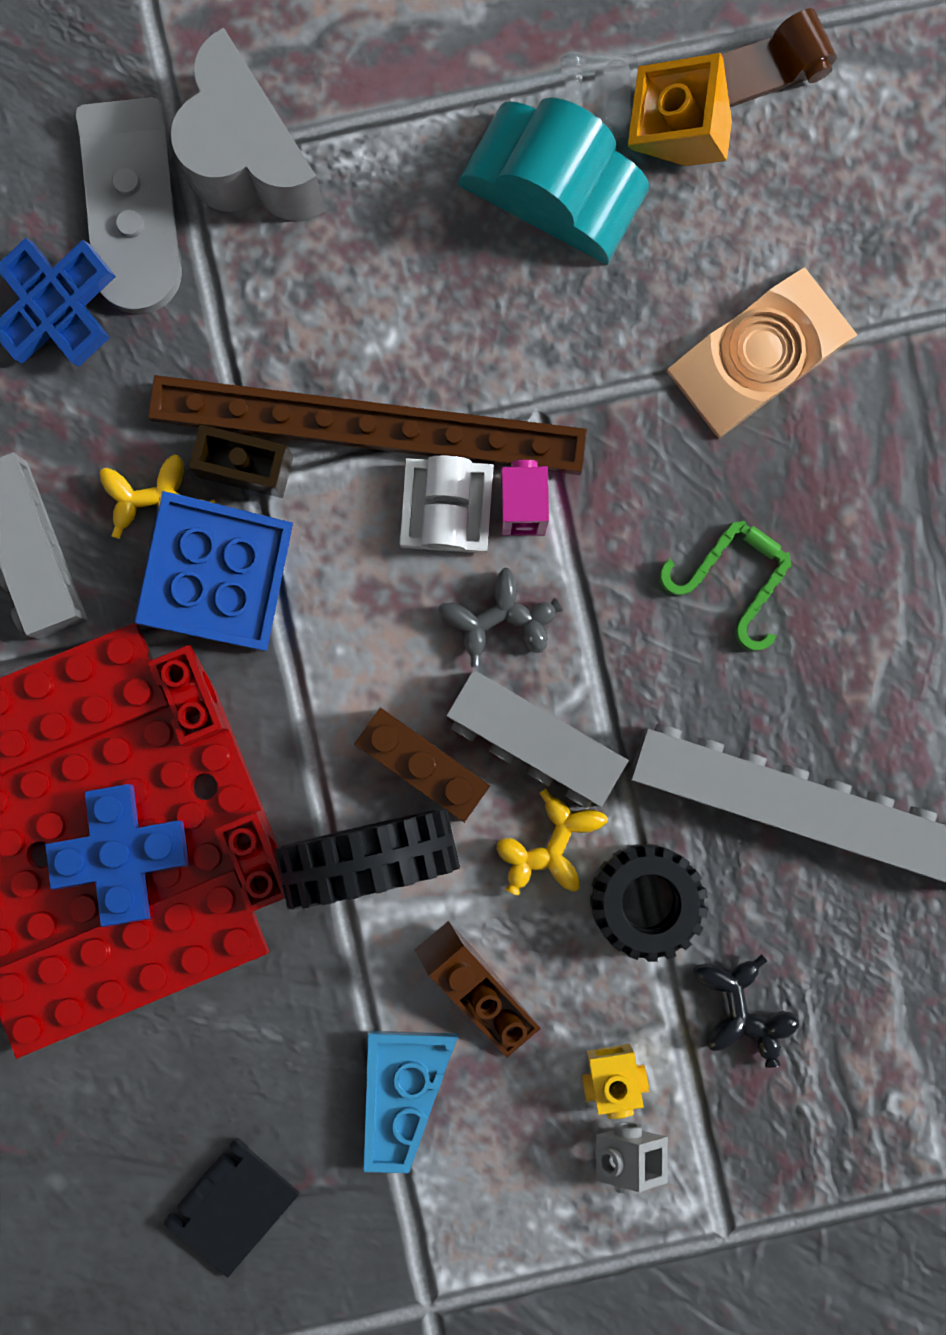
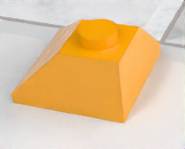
(682, 111)

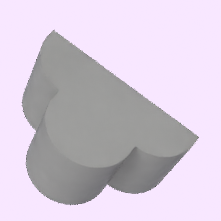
(237, 143)

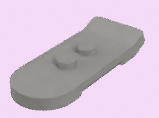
(131, 200)

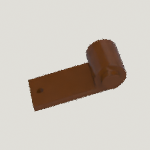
(790, 56)

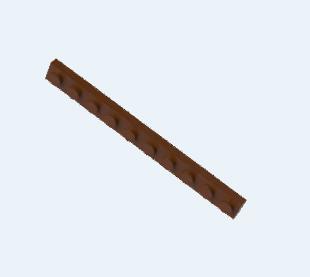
(365, 424)

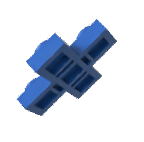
(53, 302)
(117, 855)

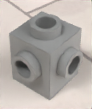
(631, 1158)

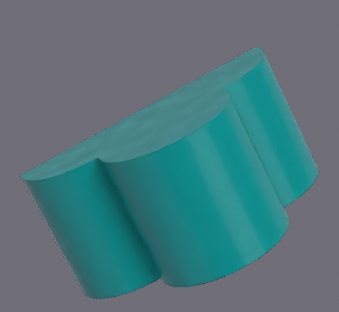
(558, 174)

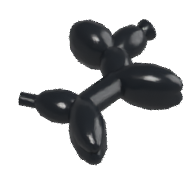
(730, 1029)

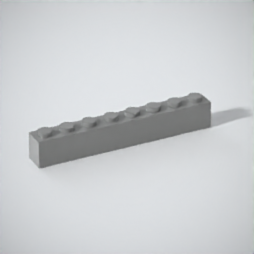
(791, 801)

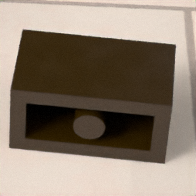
(241, 461)

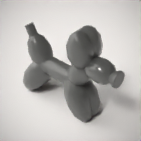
(506, 608)

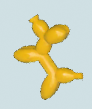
(128, 501)
(541, 858)

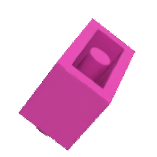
(524, 499)

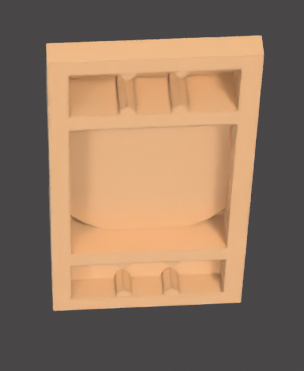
(761, 352)

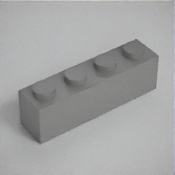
(31, 557)
(537, 739)

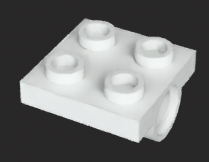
(446, 504)

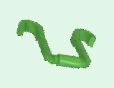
(764, 545)

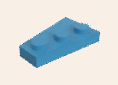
(400, 1094)

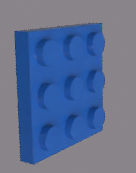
(213, 572)

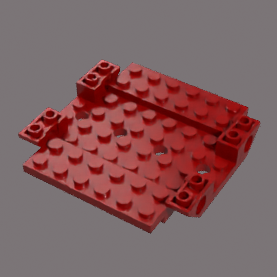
(98, 723)

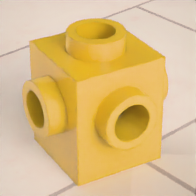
(613, 1065)

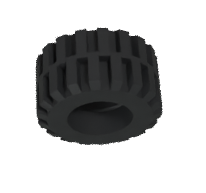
(675, 929)

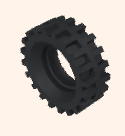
(367, 859)

